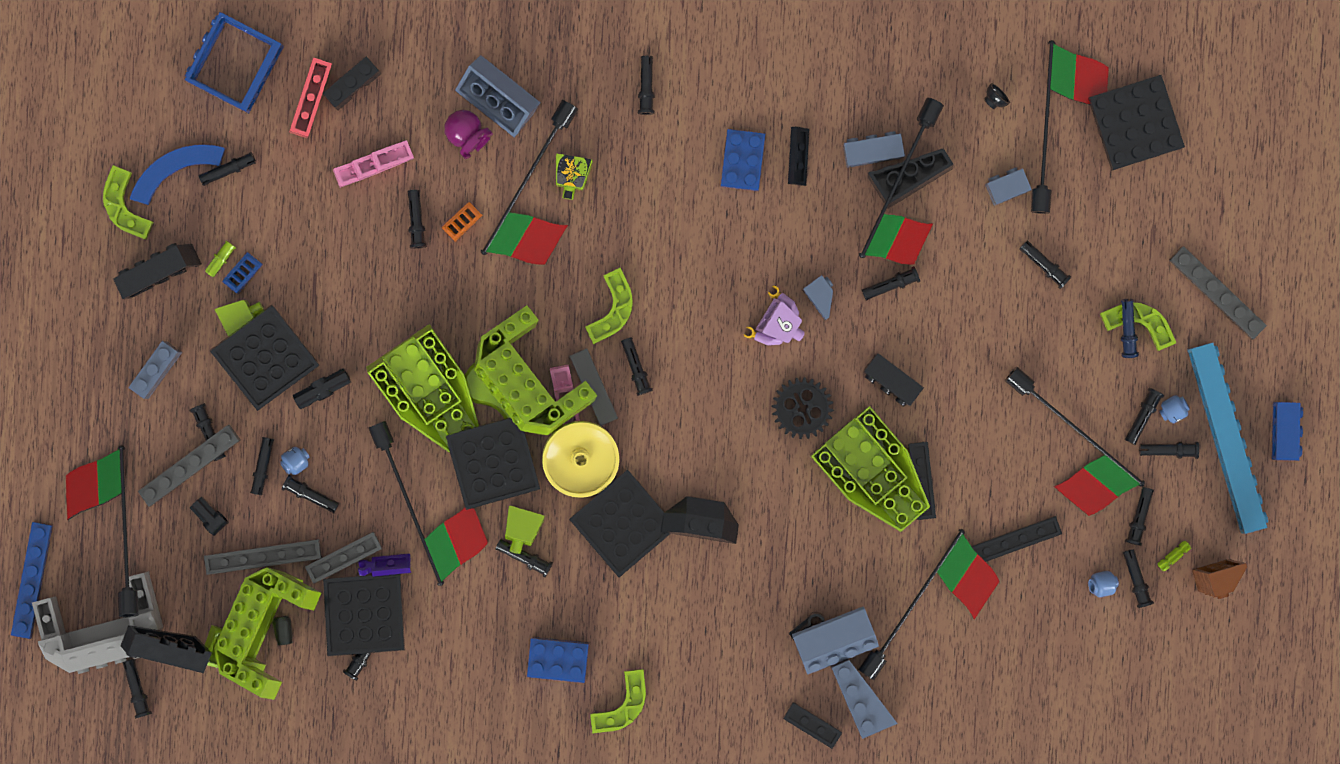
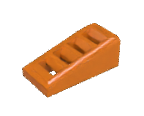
(455, 237)

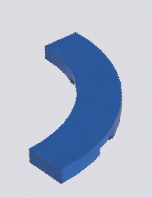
(172, 162)

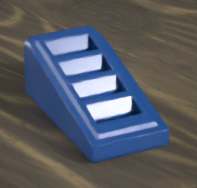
(237, 289)

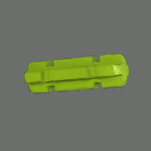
(1174, 556)

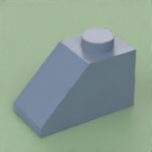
(820, 295)

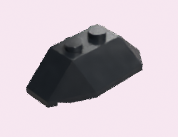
(701, 520)

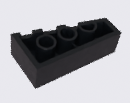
(917, 175)
(156, 270)
(166, 648)

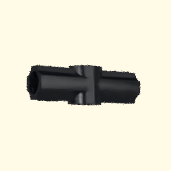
(321, 388)

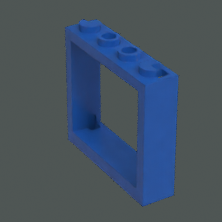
(263, 73)

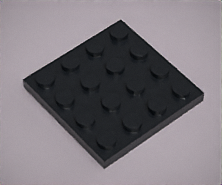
(1136, 122)
(264, 357)
(492, 463)
(621, 523)
(363, 615)

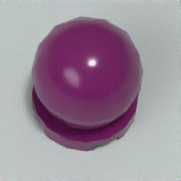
(466, 131)

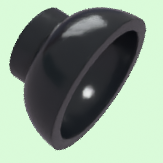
(996, 97)

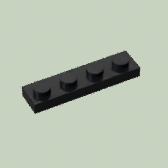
(920, 458)

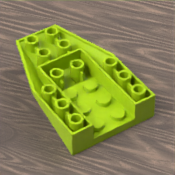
(425, 386)
(873, 470)

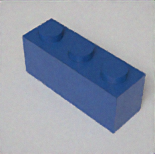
(1286, 431)

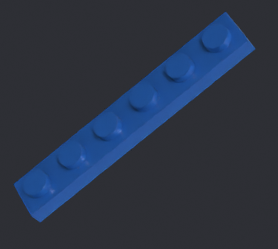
(31, 579)

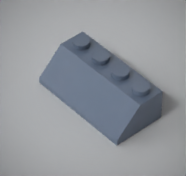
(497, 96)
(835, 640)

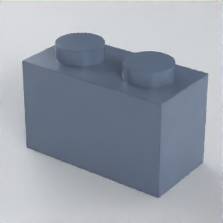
(1008, 186)

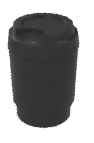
(282, 630)

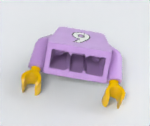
(779, 322)

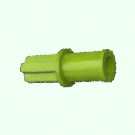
(219, 259)

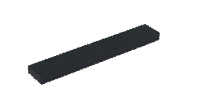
(1018, 539)

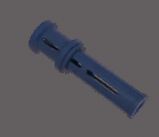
(1129, 337)

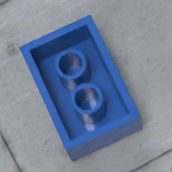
(558, 659)

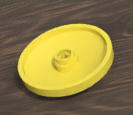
(580, 459)

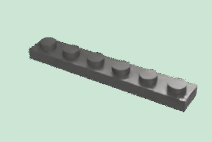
(1218, 293)
(189, 465)
(262, 557)

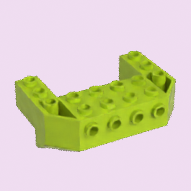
(517, 386)
(249, 624)

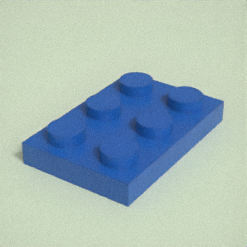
(742, 160)

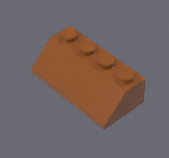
(1219, 577)

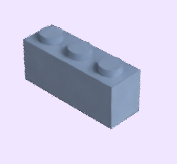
(873, 149)
(155, 370)

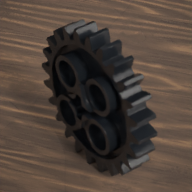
(786, 415)

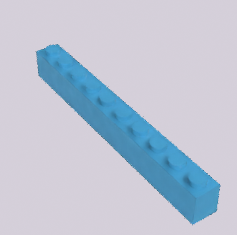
(1227, 438)

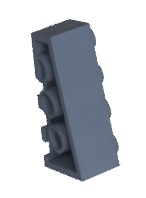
(862, 702)

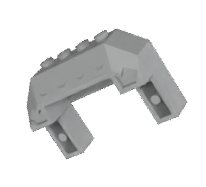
(97, 643)

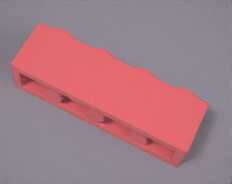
(310, 97)

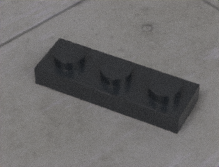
(798, 156)
(812, 725)

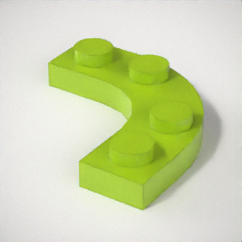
(115, 205)
(620, 310)
(1146, 316)
(630, 708)

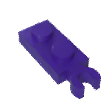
(386, 565)

